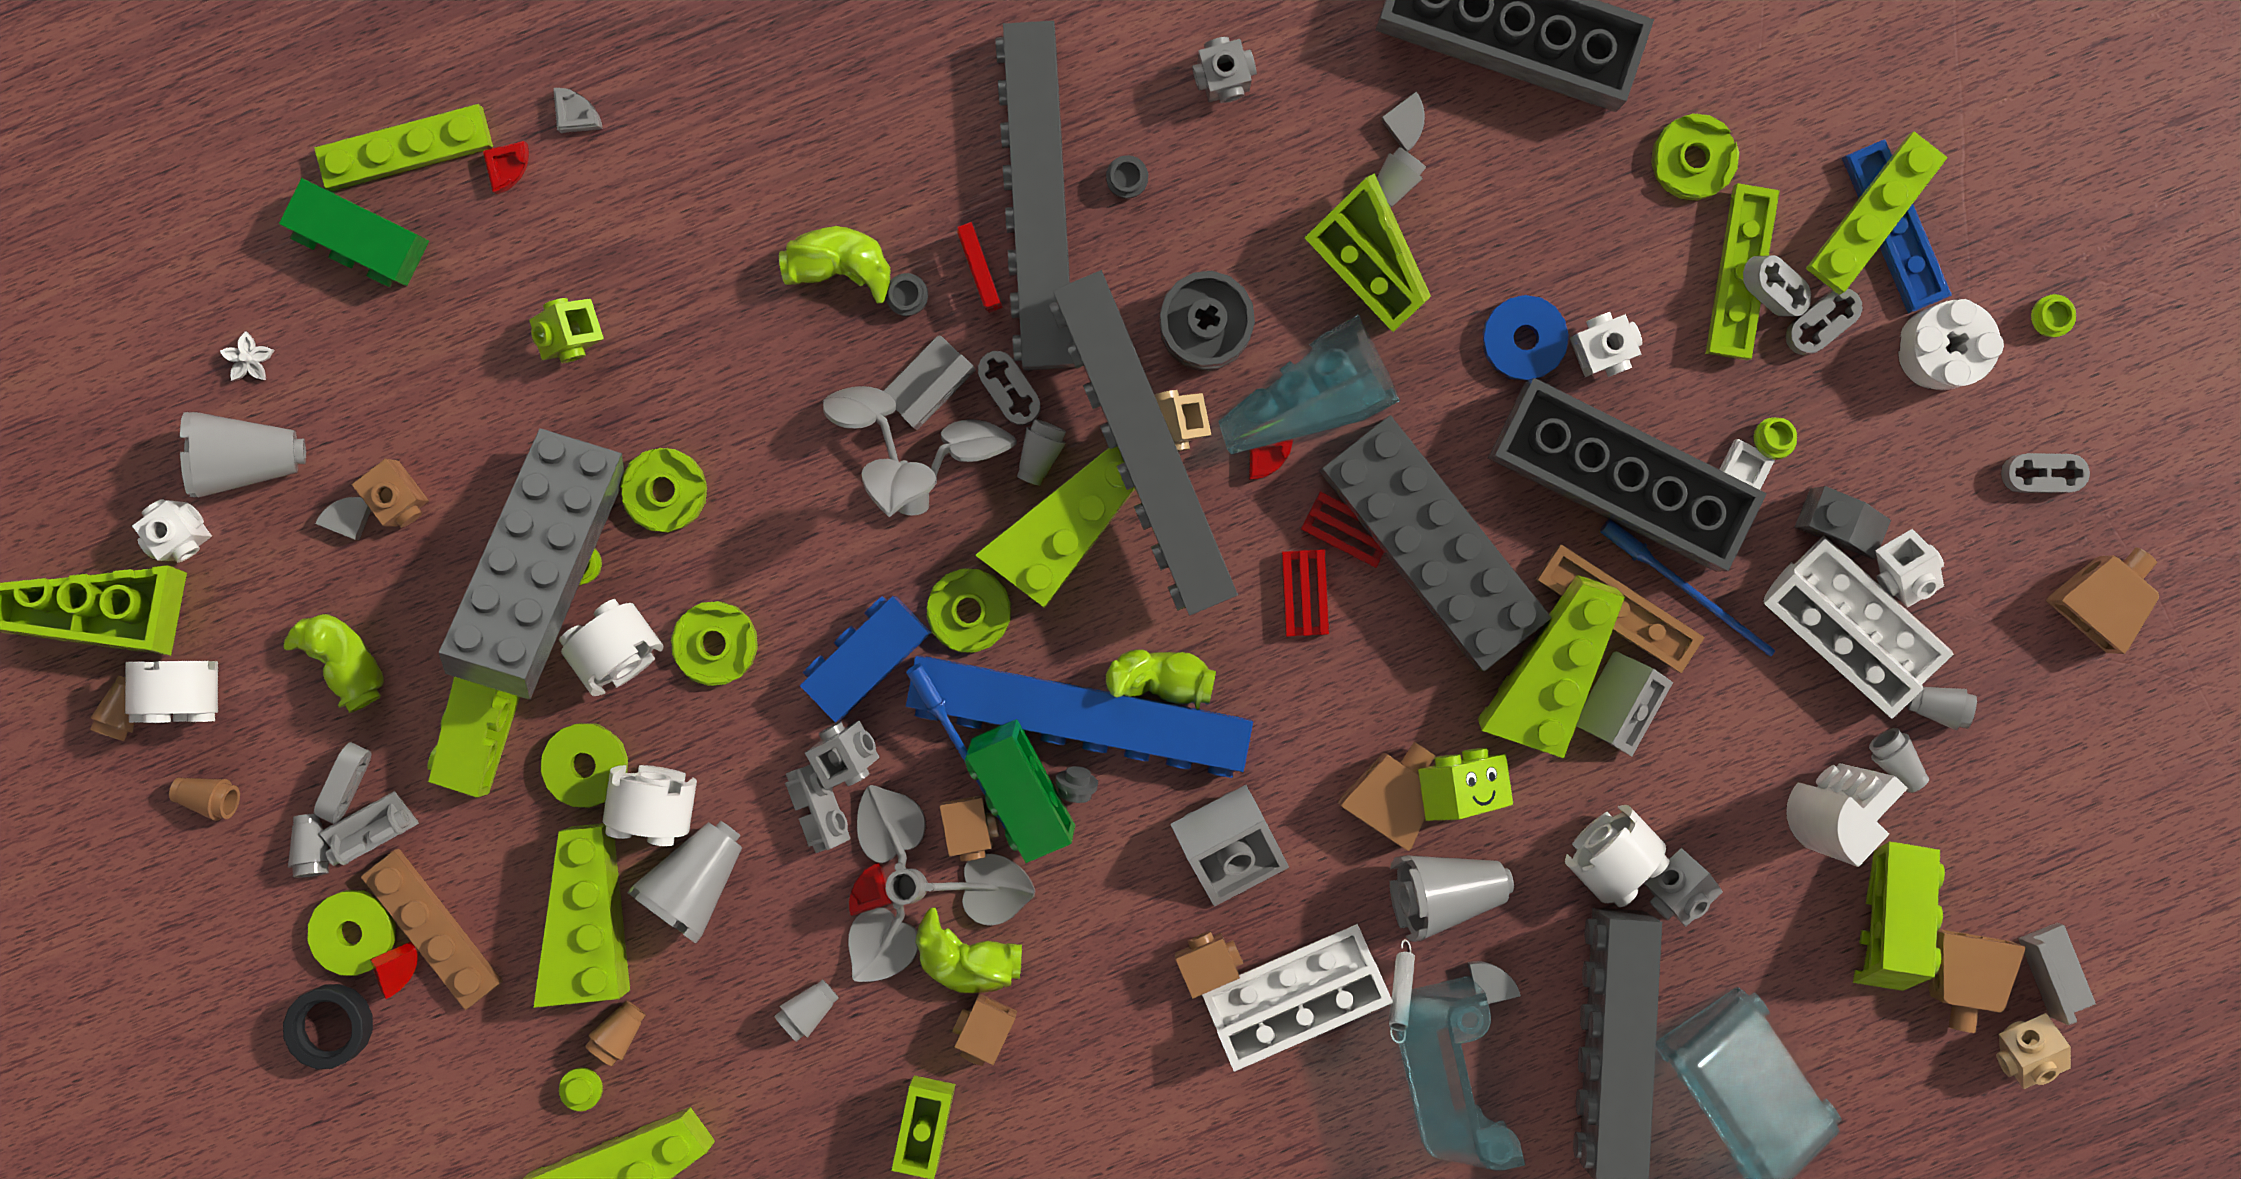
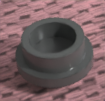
(1127, 177)
(907, 294)
(1076, 784)

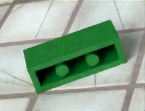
(353, 234)
(1019, 791)

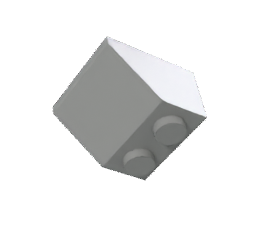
(1229, 845)

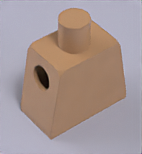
(2109, 599)
(1391, 796)
(1974, 975)

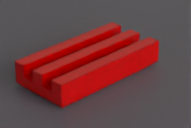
(979, 267)
(1315, 513)
(1307, 629)

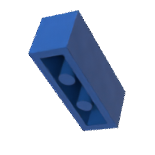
(864, 657)

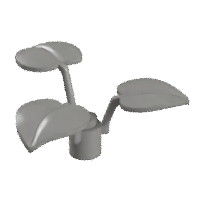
(907, 485)
(885, 828)

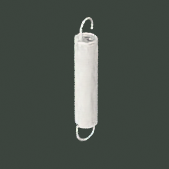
(1402, 991)

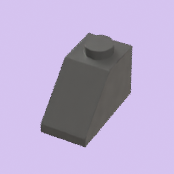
(1843, 521)

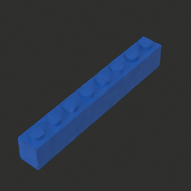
(1087, 715)

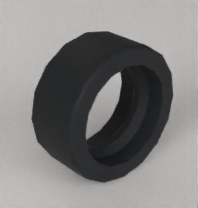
(298, 1040)

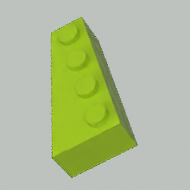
(1058, 532)
(108, 610)
(1553, 678)
(471, 737)
(584, 923)
(650, 1152)

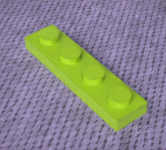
(403, 147)
(1876, 213)
(1746, 235)

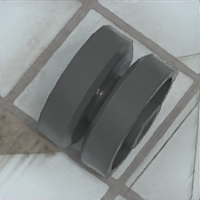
(1212, 296)

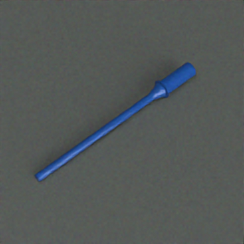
(1640, 552)
(936, 706)

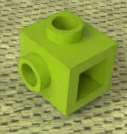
(565, 329)

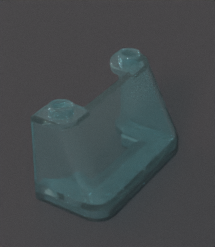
(1438, 1079)
(1750, 1087)

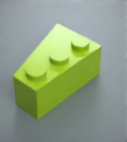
(1371, 254)
(1903, 917)

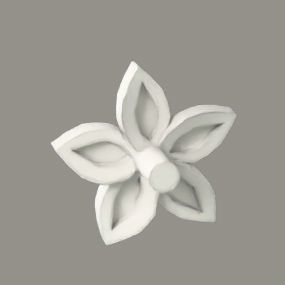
(247, 358)

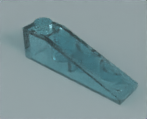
(1326, 389)

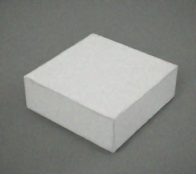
(1746, 464)

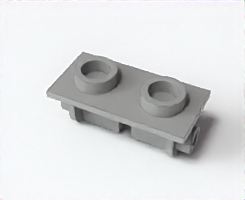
(826, 824)
(367, 829)

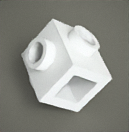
(1594, 352)
(183, 533)
(1909, 568)

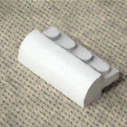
(1857, 626)
(1843, 811)
(1297, 997)

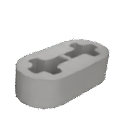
(1780, 278)
(1830, 328)
(1017, 382)
(2045, 464)
(342, 783)

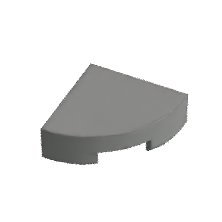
(574, 112)
(1406, 121)
(346, 517)
(1493, 981)

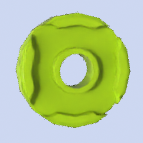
(1670, 162)
(638, 490)
(943, 610)
(690, 651)
(559, 760)
(327, 939)

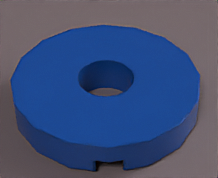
(1549, 331)

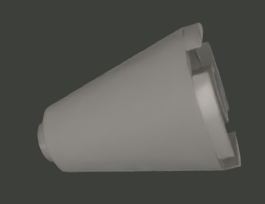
(234, 453)
(690, 879)
(1444, 892)

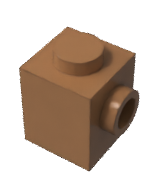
(391, 494)
(968, 827)
(1208, 963)
(983, 1030)

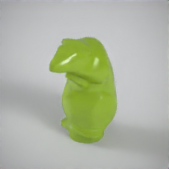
(836, 251)
(348, 662)
(1170, 675)
(965, 967)

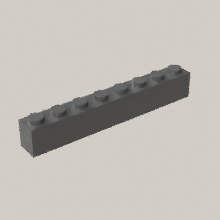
(1037, 190)
(1144, 443)

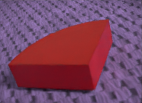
(506, 165)
(1268, 459)
(869, 891)
(395, 968)

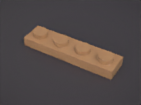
(1638, 618)
(431, 929)

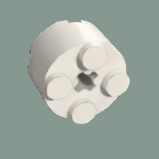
(1973, 349)
(610, 646)
(170, 688)
(649, 804)
(1617, 856)

